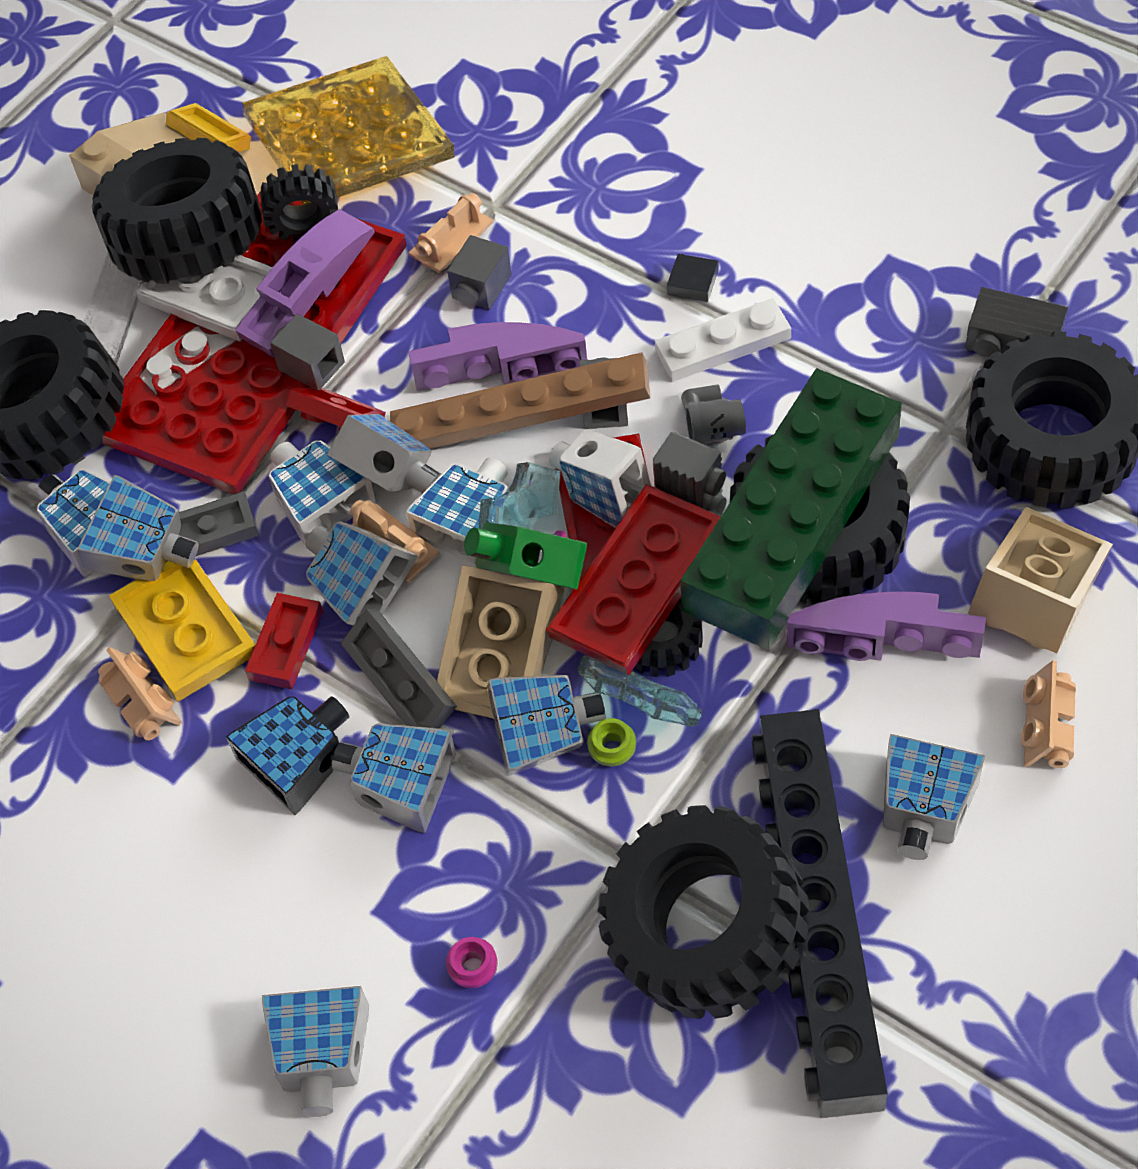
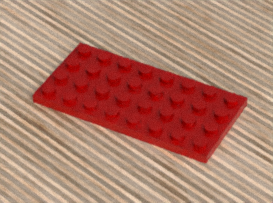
(234, 405)

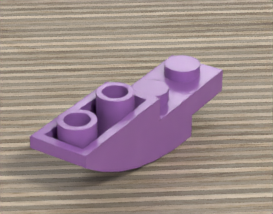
(302, 274)
(506, 348)
(866, 622)

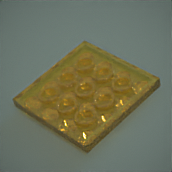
(351, 124)

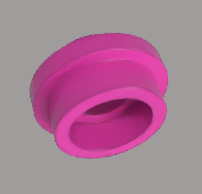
(467, 949)

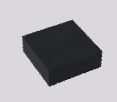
(692, 277)

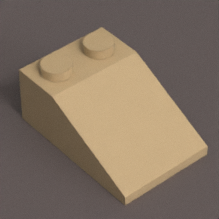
(117, 143)
(1039, 579)
(495, 633)

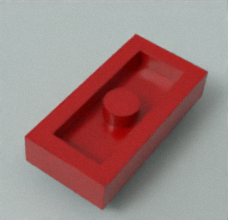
(326, 405)
(284, 641)

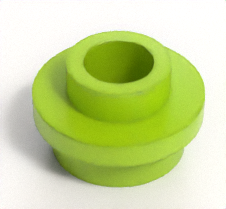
(611, 730)

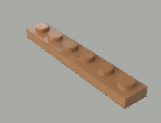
(527, 402)

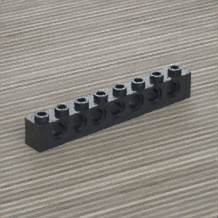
(859, 1083)

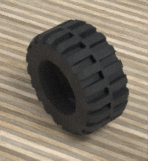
(177, 210)
(73, 407)
(1043, 464)
(866, 546)
(746, 954)

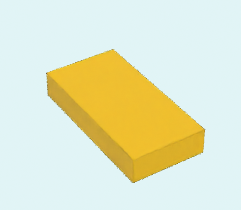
(199, 122)

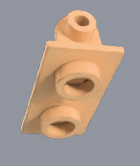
(446, 238)
(381, 523)
(1047, 698)
(150, 703)

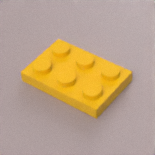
(183, 627)

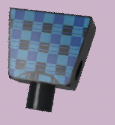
(290, 748)

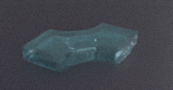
(528, 498)
(652, 698)

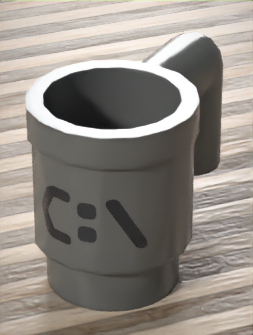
(711, 416)

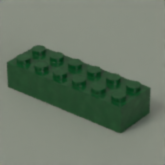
(790, 509)

